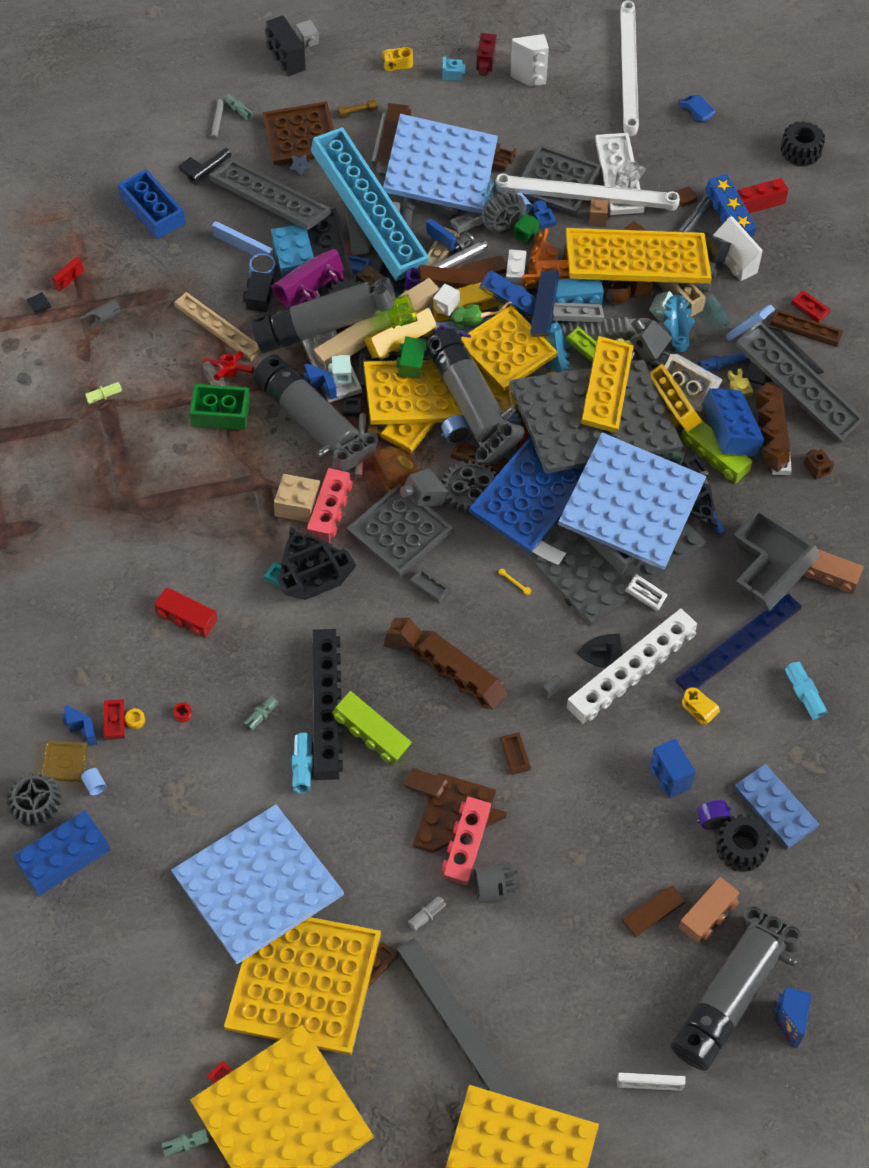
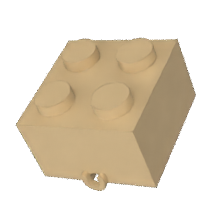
(296, 498)

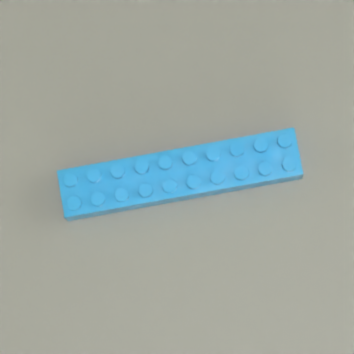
(368, 203)

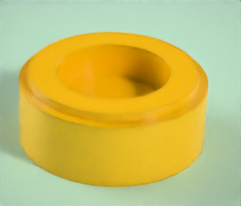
(134, 718)

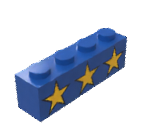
(729, 203)
(508, 292)

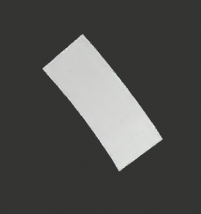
(549, 553)

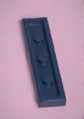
(545, 303)

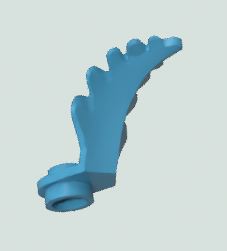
(678, 322)
(558, 341)

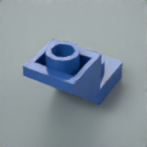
(698, 106)
(320, 378)
(79, 721)

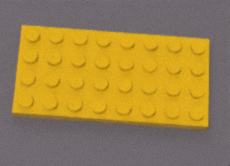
(637, 256)
(413, 400)

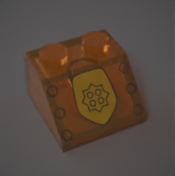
(393, 466)

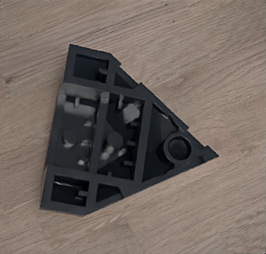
(757, 376)
(704, 504)
(312, 566)

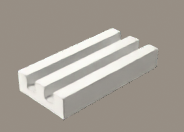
(642, 598)

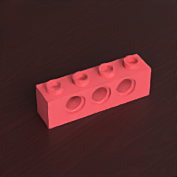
(333, 481)
(462, 873)

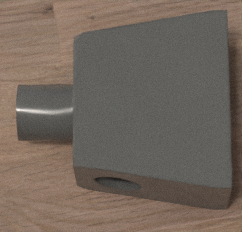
(649, 339)
(424, 489)

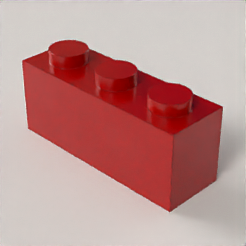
(764, 195)
(185, 612)

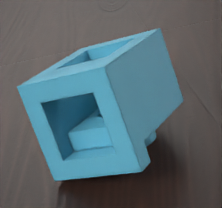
(452, 69)

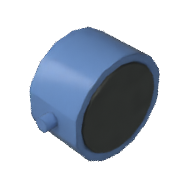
(263, 263)
(455, 429)

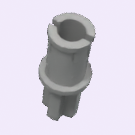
(426, 913)

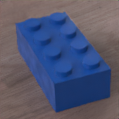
(151, 204)
(732, 422)
(61, 853)

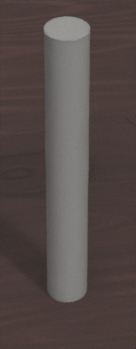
(217, 119)

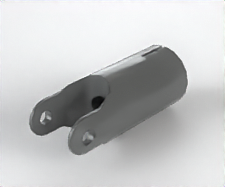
(103, 313)

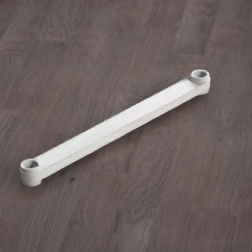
(629, 68)
(587, 192)

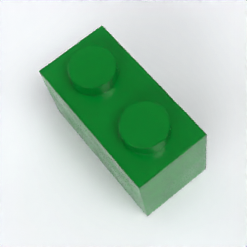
(412, 357)

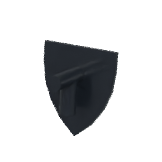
(602, 650)

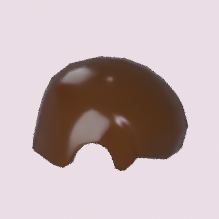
(617, 295)

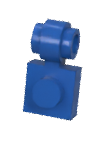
(543, 214)

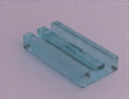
(487, 193)

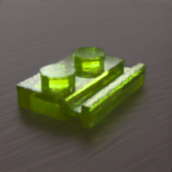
(402, 312)

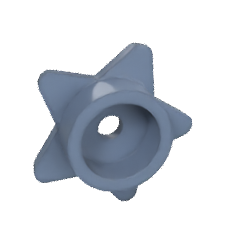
(300, 169)

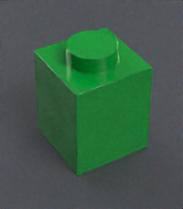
(526, 229)

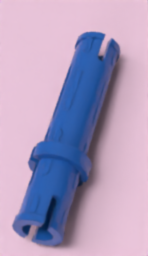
(718, 362)

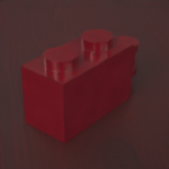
(486, 53)

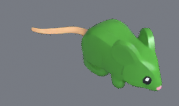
(470, 316)

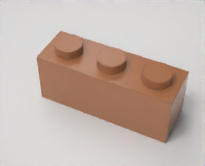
(835, 572)
(709, 910)

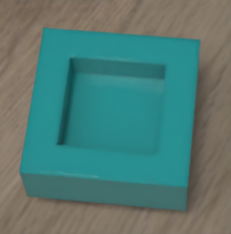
(272, 574)

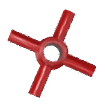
(229, 365)

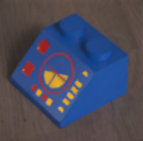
(792, 1014)

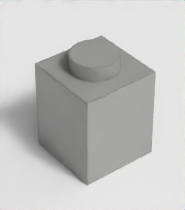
(307, 34)

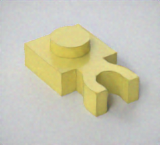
(740, 383)

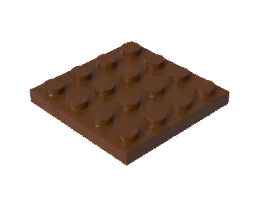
(293, 130)

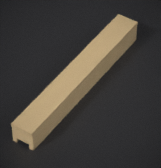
(352, 338)

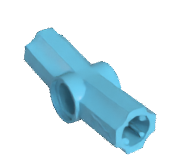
(806, 690)
(302, 763)

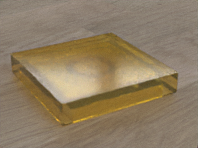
(65, 760)

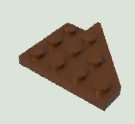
(442, 813)

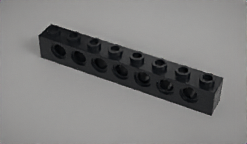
(326, 768)

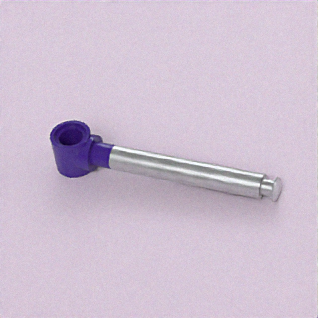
(412, 274)

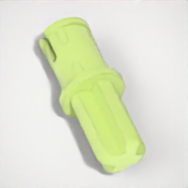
(102, 393)

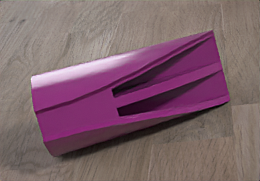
(308, 278)

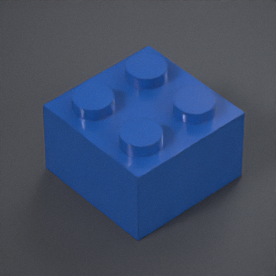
(672, 768)

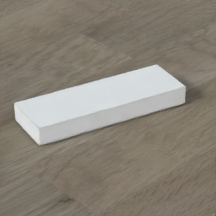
(650, 1081)

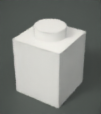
(446, 300)

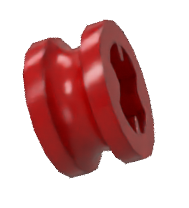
(182, 706)

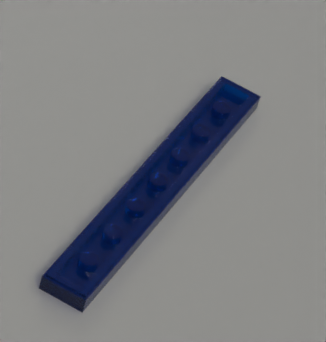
(738, 643)

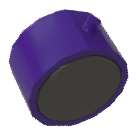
(713, 814)

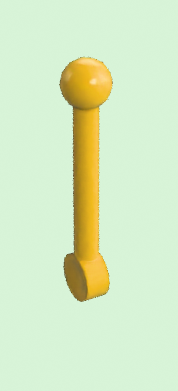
(526, 590)

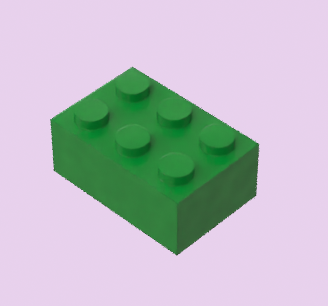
(220, 406)

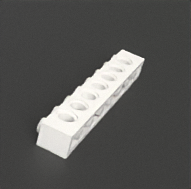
(678, 622)

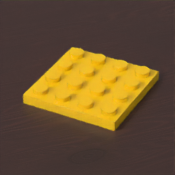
(506, 348)

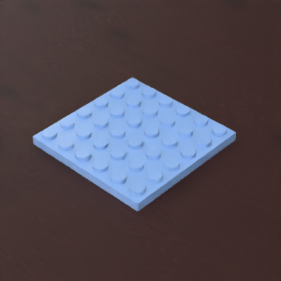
(440, 163)
(632, 501)
(257, 883)

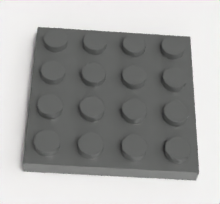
(560, 166)
(399, 531)

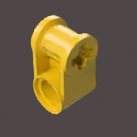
(400, 58)
(699, 706)

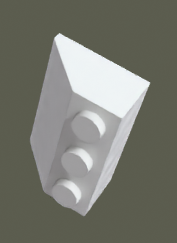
(529, 60)
(744, 253)
(692, 379)

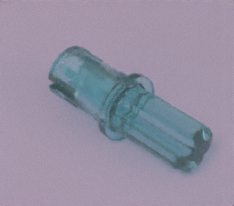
(717, 311)

